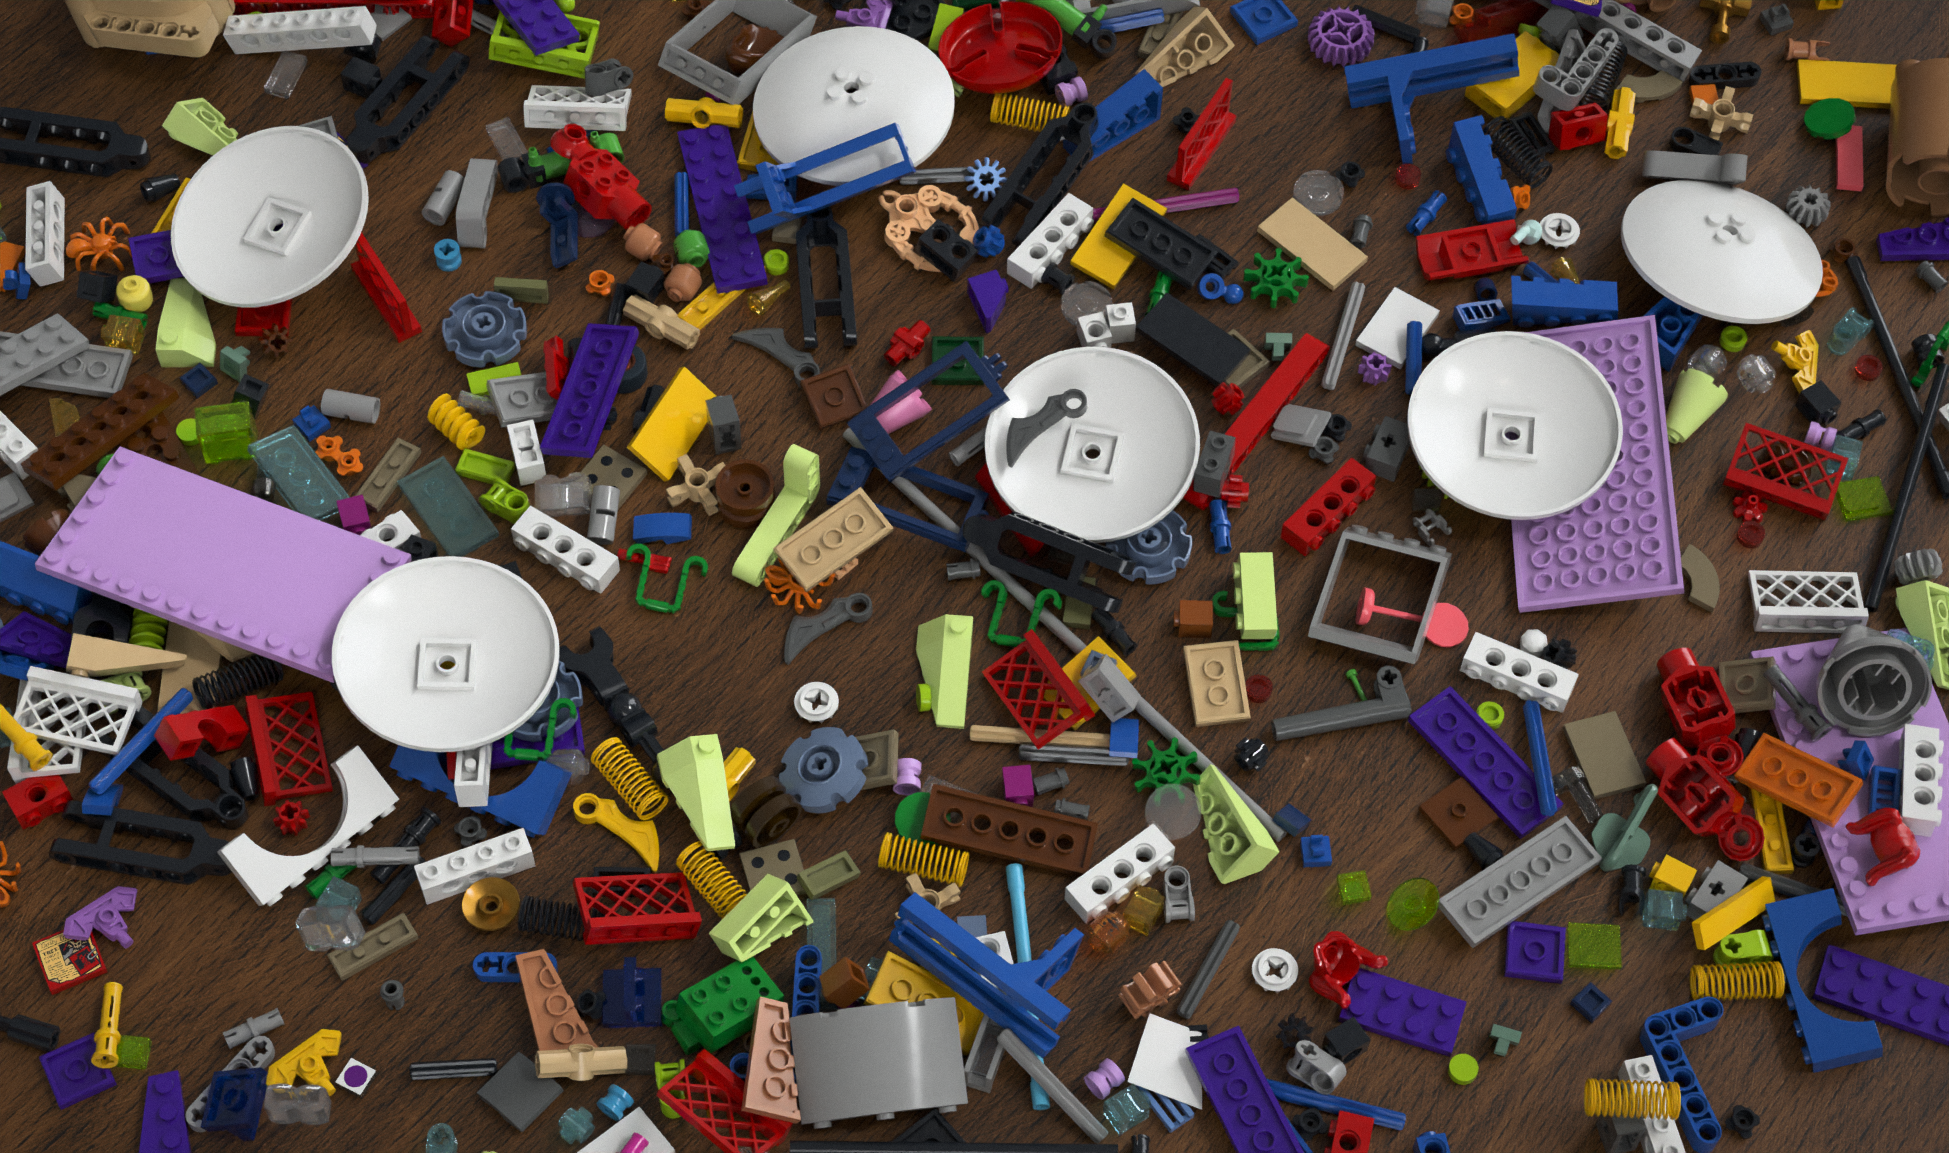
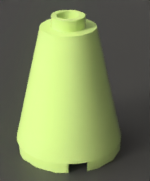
(1692, 404)

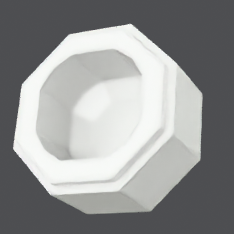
(1533, 642)

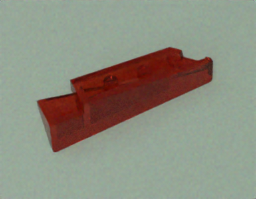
(1500, 19)

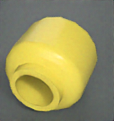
(134, 293)

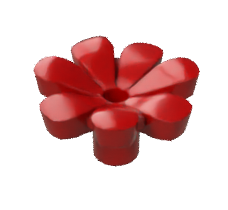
(1750, 507)

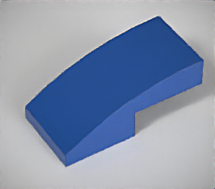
(662, 526)
(1124, 738)
(103, 803)

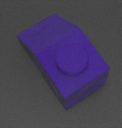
(988, 297)

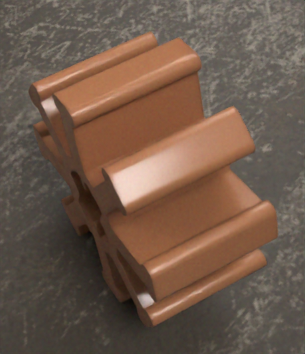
(1150, 989)

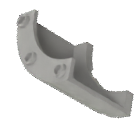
(878, 1061)

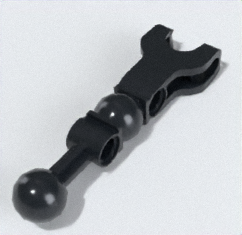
(104, 617)
(608, 687)

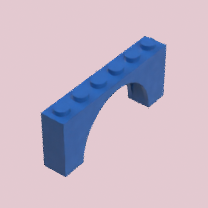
(528, 805)
(1826, 1039)

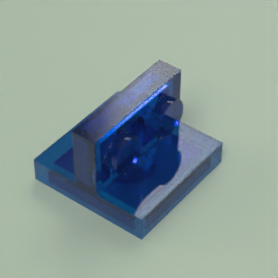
(632, 996)
(235, 1102)

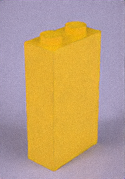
(1509, 95)

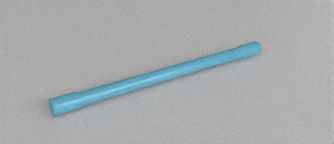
(1016, 888)

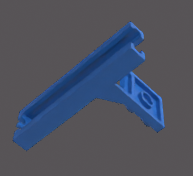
(1428, 72)
(784, 210)
(1022, 982)

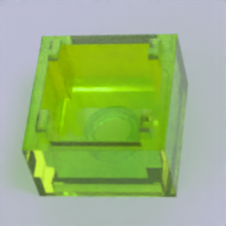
(225, 431)

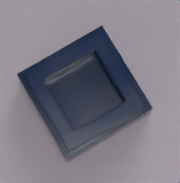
(198, 380)
(1291, 820)
(1591, 1002)

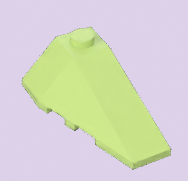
(199, 126)
(184, 328)
(1926, 616)
(945, 664)
(698, 781)
(1234, 833)

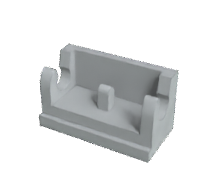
(1109, 688)

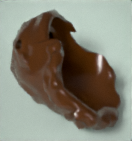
(750, 46)

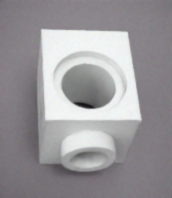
(1121, 322)
(1091, 326)

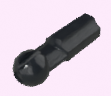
(1434, 345)
(30, 1032)

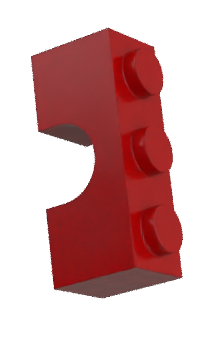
(183, 733)

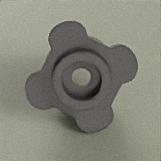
(1327, 444)
(470, 823)

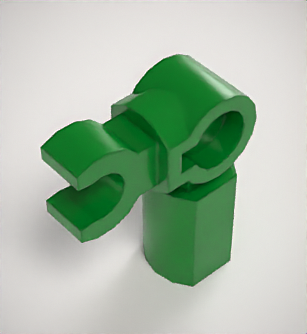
(679, 1029)

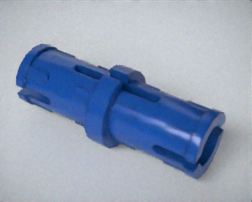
(1426, 213)
(1220, 526)

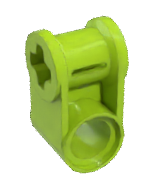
(503, 500)
(1743, 948)
(664, 1074)

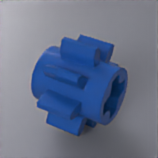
(988, 241)

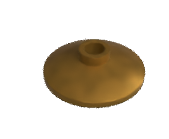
(486, 893)

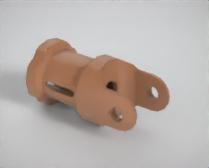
(1803, 50)

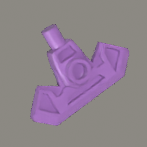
(875, 16)
(104, 916)

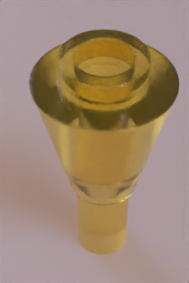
(1564, 269)
(761, 300)

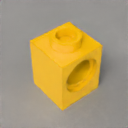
(1672, 876)

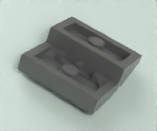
(519, 1092)

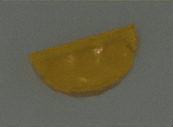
(63, 415)

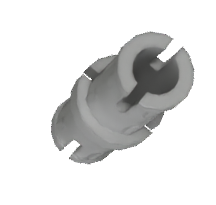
(253, 1028)

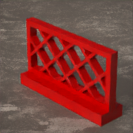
(1203, 138)
(384, 292)
(1783, 493)
(1051, 671)
(265, 756)
(641, 925)
(728, 1087)

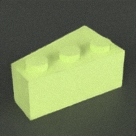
(1255, 595)
(760, 918)

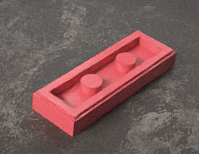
(1850, 160)

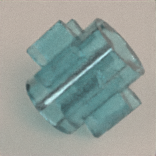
(576, 1125)

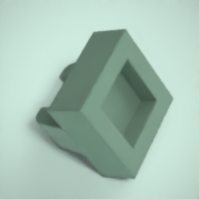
(1277, 344)
(234, 362)
(1504, 1037)

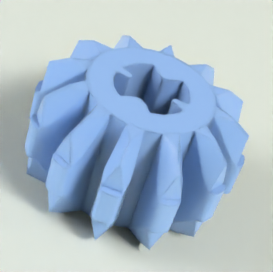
(983, 171)

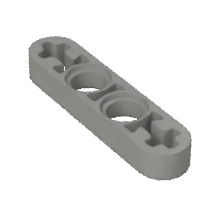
(260, 1060)

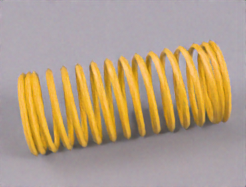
(999, 103)
(608, 757)
(885, 850)
(693, 861)
(1776, 988)
(1593, 1101)

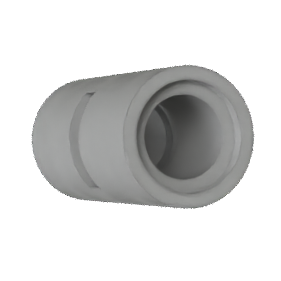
(443, 198)
(346, 404)
(603, 514)

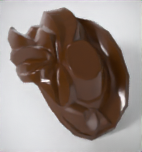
(1787, 465)

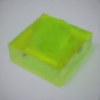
(1353, 887)
(133, 1052)

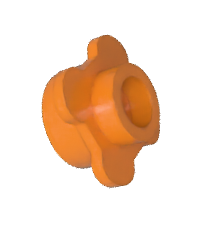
(1461, 14)
(1521, 196)
(597, 277)
(328, 453)
(348, 469)

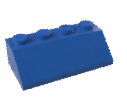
(40, 592)

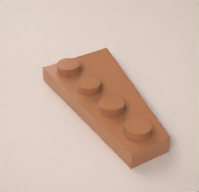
(549, 1006)
(770, 1066)

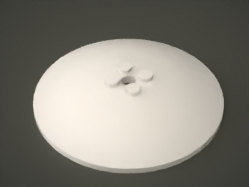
(806, 108)
(246, 189)
(1721, 251)
(1523, 386)
(1134, 421)
(439, 612)

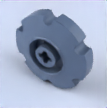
(484, 329)
(1157, 550)
(565, 686)
(824, 769)

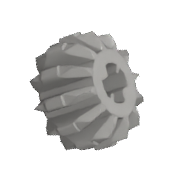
(1808, 206)
(1918, 566)

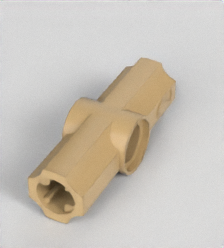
(661, 322)
(580, 1062)

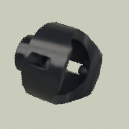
(365, 52)

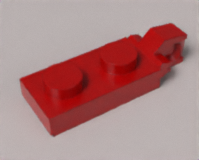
(556, 366)

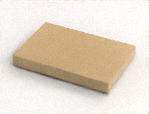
(1216, 683)

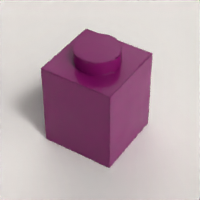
(354, 514)
(1018, 785)

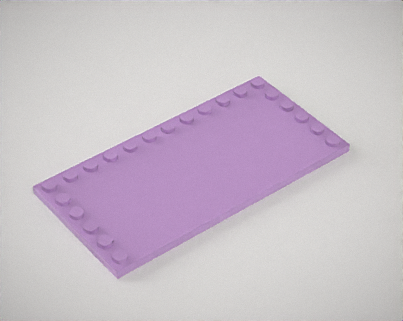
(1626, 533)
(216, 560)
(1905, 897)

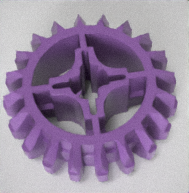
(1338, 42)

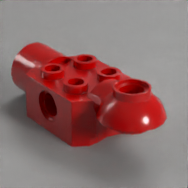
(600, 179)
(1699, 709)
(1704, 799)

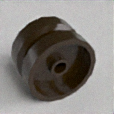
(765, 811)

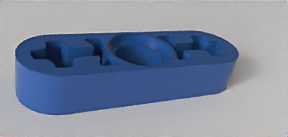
(493, 973)

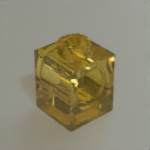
(123, 333)
(1144, 909)

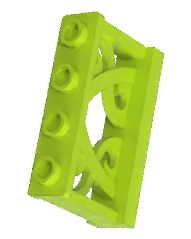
(561, 60)

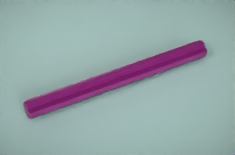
(1189, 201)

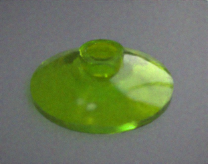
(1413, 904)

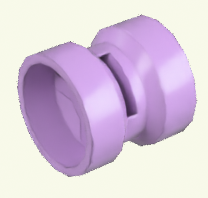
(1071, 92)
(1814, 434)
(907, 777)
(1104, 1078)

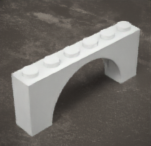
(364, 799)

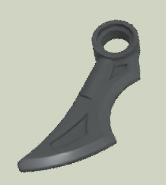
(773, 342)
(1025, 430)
(806, 629)

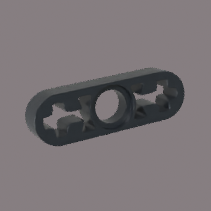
(1733, 69)

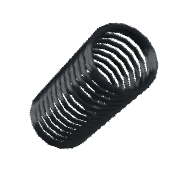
(1613, 61)
(1535, 169)
(206, 699)
(528, 904)

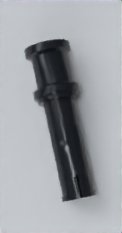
(413, 836)

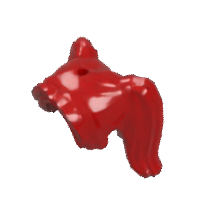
(1891, 841)
(1336, 963)

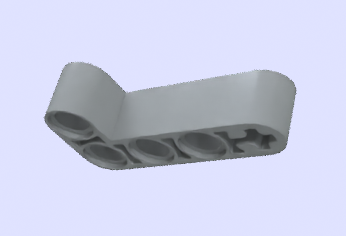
(1567, 89)
(1688, 166)
(475, 202)

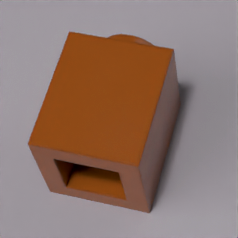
(1194, 619)
(844, 983)

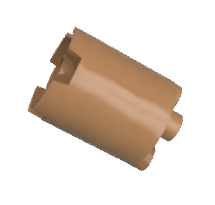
(1919, 135)

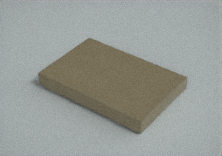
(1604, 755)

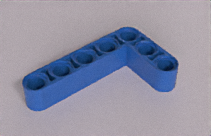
(801, 1001)
(1680, 1067)

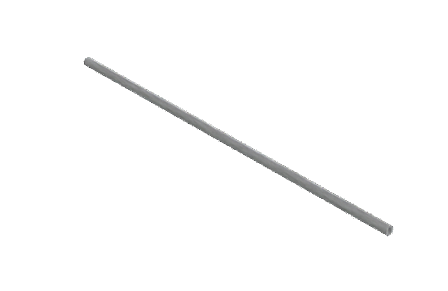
(1068, 637)

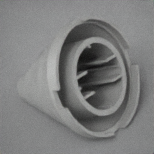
(1872, 682)

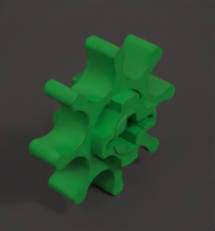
(1276, 278)
(1165, 760)

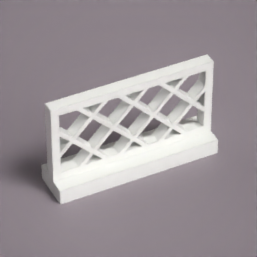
(589, 114)
(1808, 617)
(87, 691)
(19, 766)

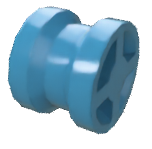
(450, 261)
(615, 1102)

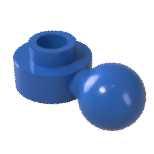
(1232, 293)

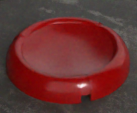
(1001, 47)

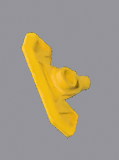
(1800, 357)
(307, 1061)

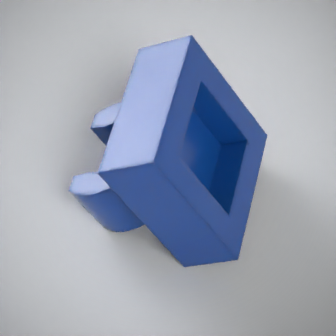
(17, 280)
(311, 422)
(1858, 759)
(1315, 851)

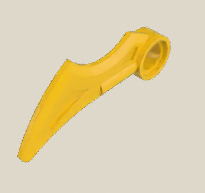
(638, 834)

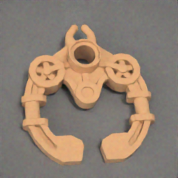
(919, 219)

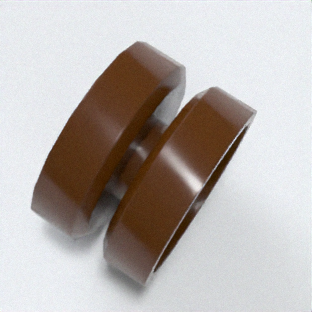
(744, 493)

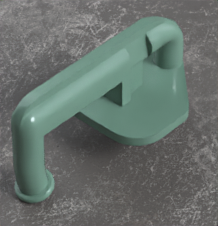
(1621, 840)

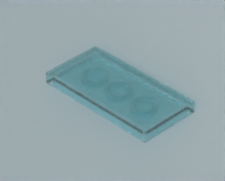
(298, 473)
(448, 508)

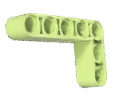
(783, 517)

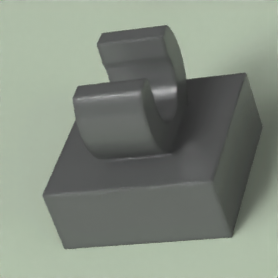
(1776, 19)

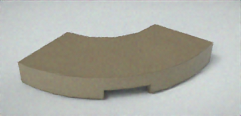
(1653, 87)
(1701, 577)

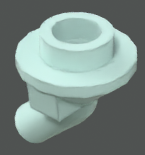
(1528, 233)

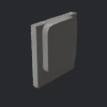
(388, 23)
(1300, 425)
(13, 497)

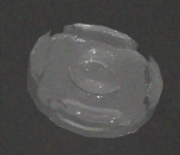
(1319, 192)
(1084, 300)
(1173, 810)

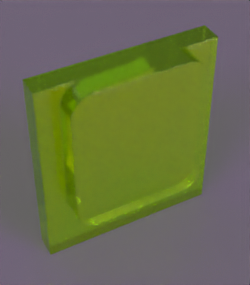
(1863, 499)
(1594, 946)

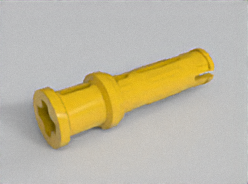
(24, 742)
(112, 997)

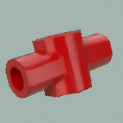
(907, 343)

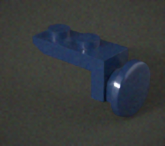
(556, 208)

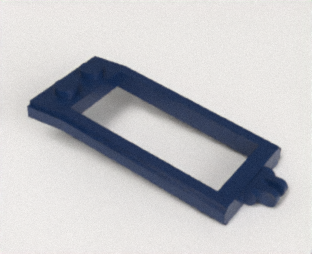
(880, 444)
(856, 471)

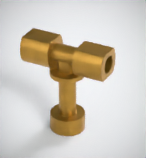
(1723, 9)

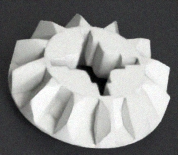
(1569, 229)
(808, 694)
(1276, 958)

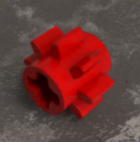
(1227, 398)
(1235, 491)
(290, 810)

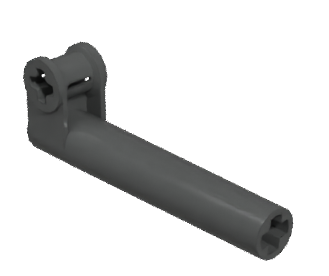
(1389, 705)

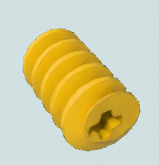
(455, 423)

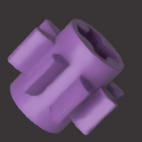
(1374, 368)

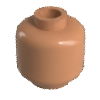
(642, 241)
(683, 281)

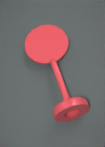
(1446, 627)

